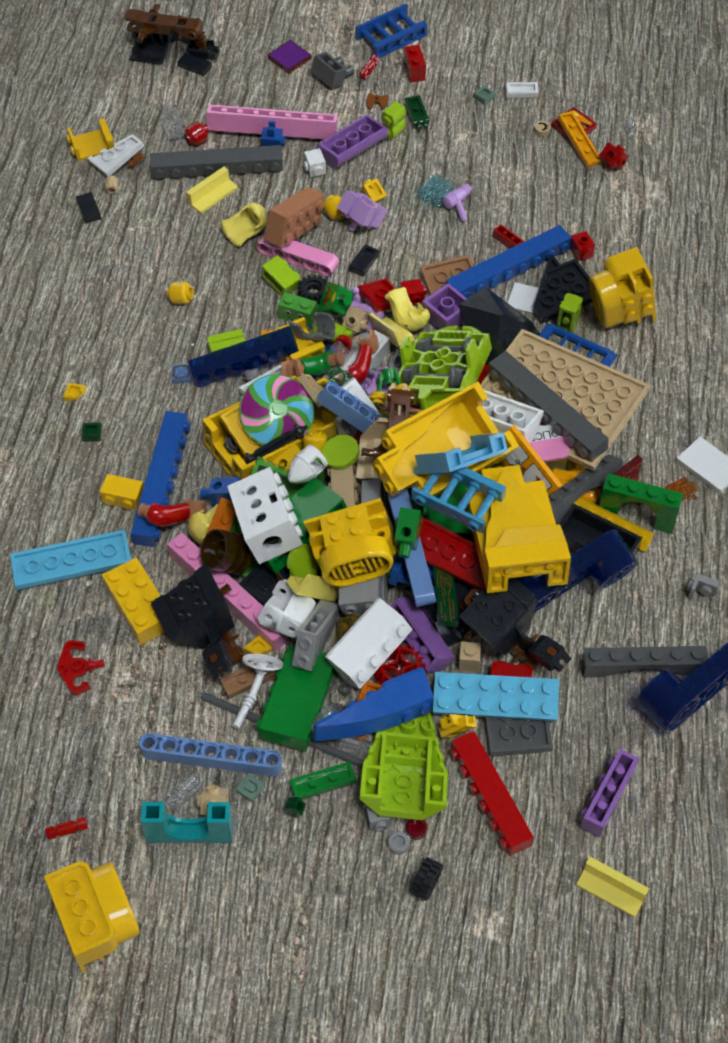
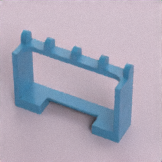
(482, 447)

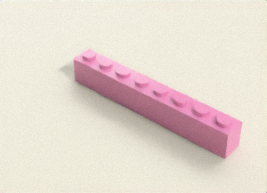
(253, 120)
(239, 601)

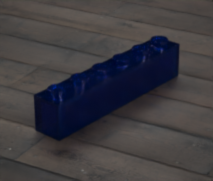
(243, 356)

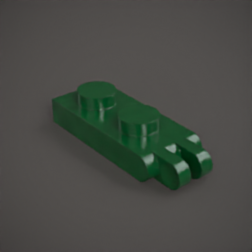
(417, 112)

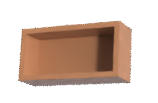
(294, 216)

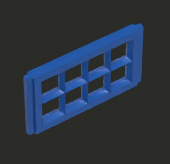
(609, 355)

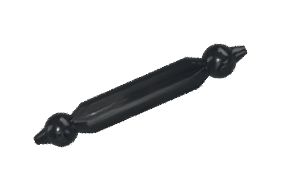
(276, 443)

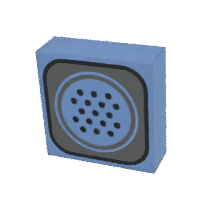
(181, 373)

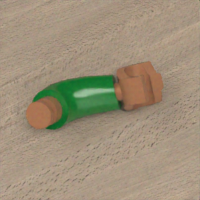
(312, 365)

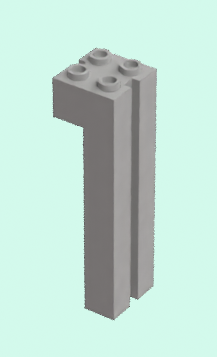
(361, 596)

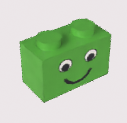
(295, 307)

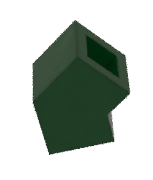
(290, 807)

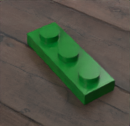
(323, 781)

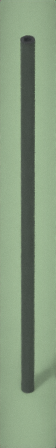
(254, 717)

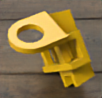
(456, 725)

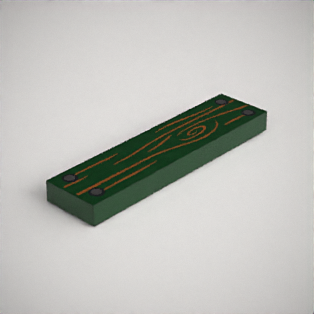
(445, 598)

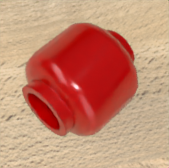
(196, 133)

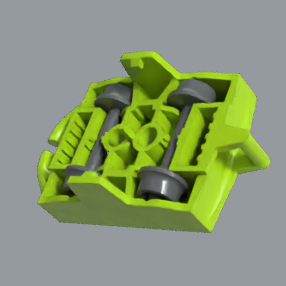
(443, 362)

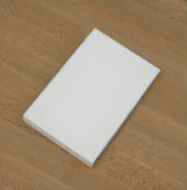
(706, 464)

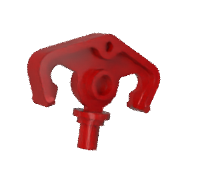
(76, 667)

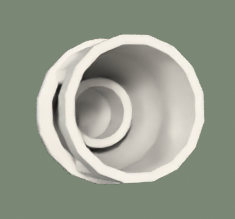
(305, 467)

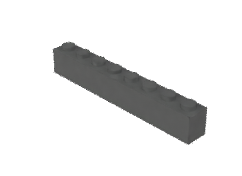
(207, 162)
(557, 412)

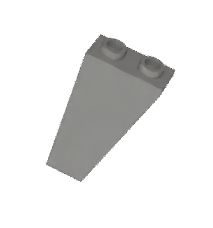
(314, 634)

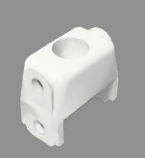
(286, 611)

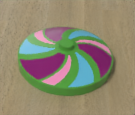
(274, 407)

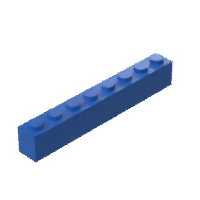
(512, 262)
(161, 474)

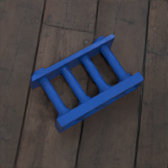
(391, 42)

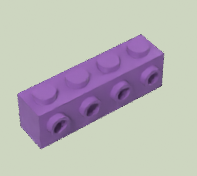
(423, 636)
(609, 793)

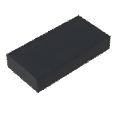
(194, 64)
(88, 207)
(364, 260)

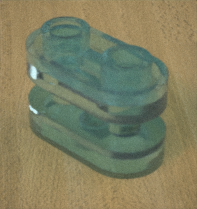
(436, 189)

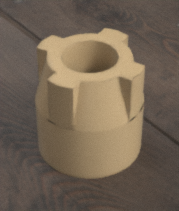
(111, 184)

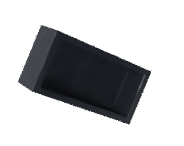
(584, 526)

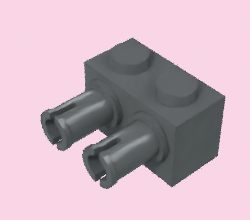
(330, 69)

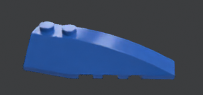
(392, 705)

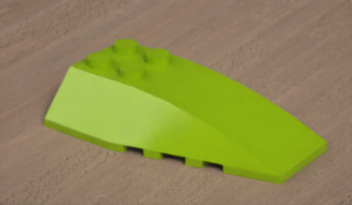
(405, 772)

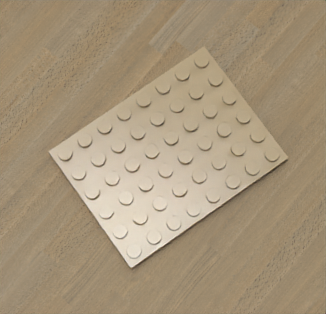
(591, 388)

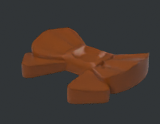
(371, 99)
(135, 159)

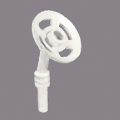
(261, 666)

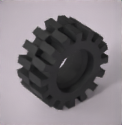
(312, 283)
(426, 878)

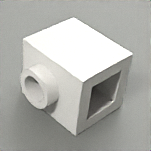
(314, 162)

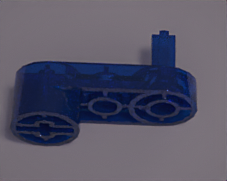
(604, 559)
(672, 701)

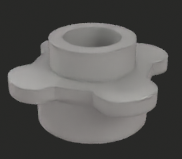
(251, 374)

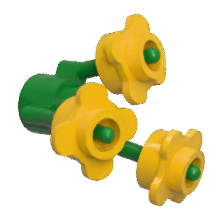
(387, 376)

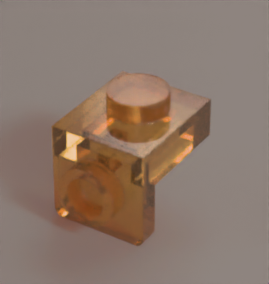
(684, 486)

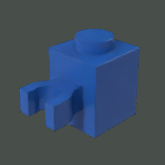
(272, 136)

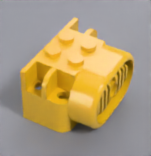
(623, 290)
(353, 543)
(92, 910)

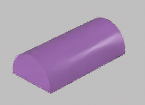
(352, 140)

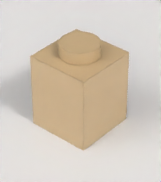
(469, 656)

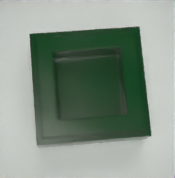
(91, 432)

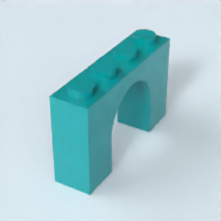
(163, 827)

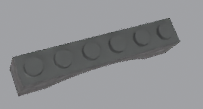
(565, 496)
(608, 661)

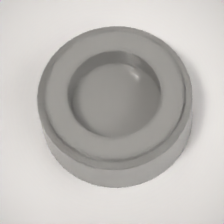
(398, 843)

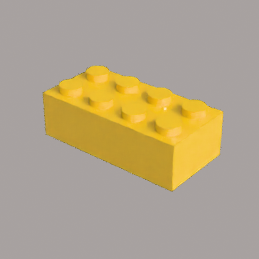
(133, 594)

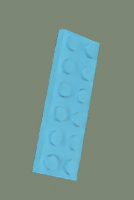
(69, 559)
(496, 696)

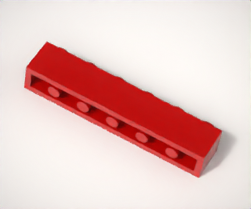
(491, 793)

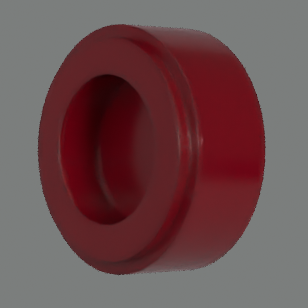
(416, 829)

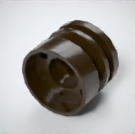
(225, 552)

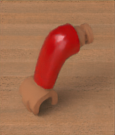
(361, 366)
(172, 514)

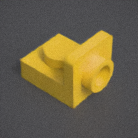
(373, 190)

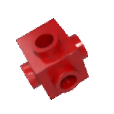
(614, 156)

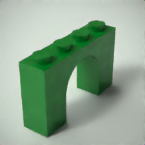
(661, 500)

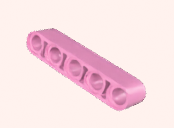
(301, 256)

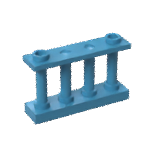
(475, 482)

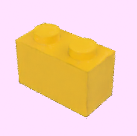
(121, 492)

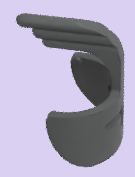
(322, 319)

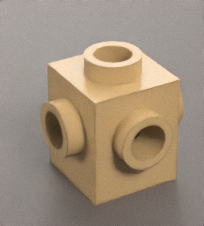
(356, 319)
(211, 794)

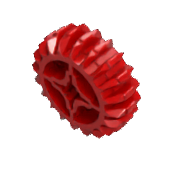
(389, 670)

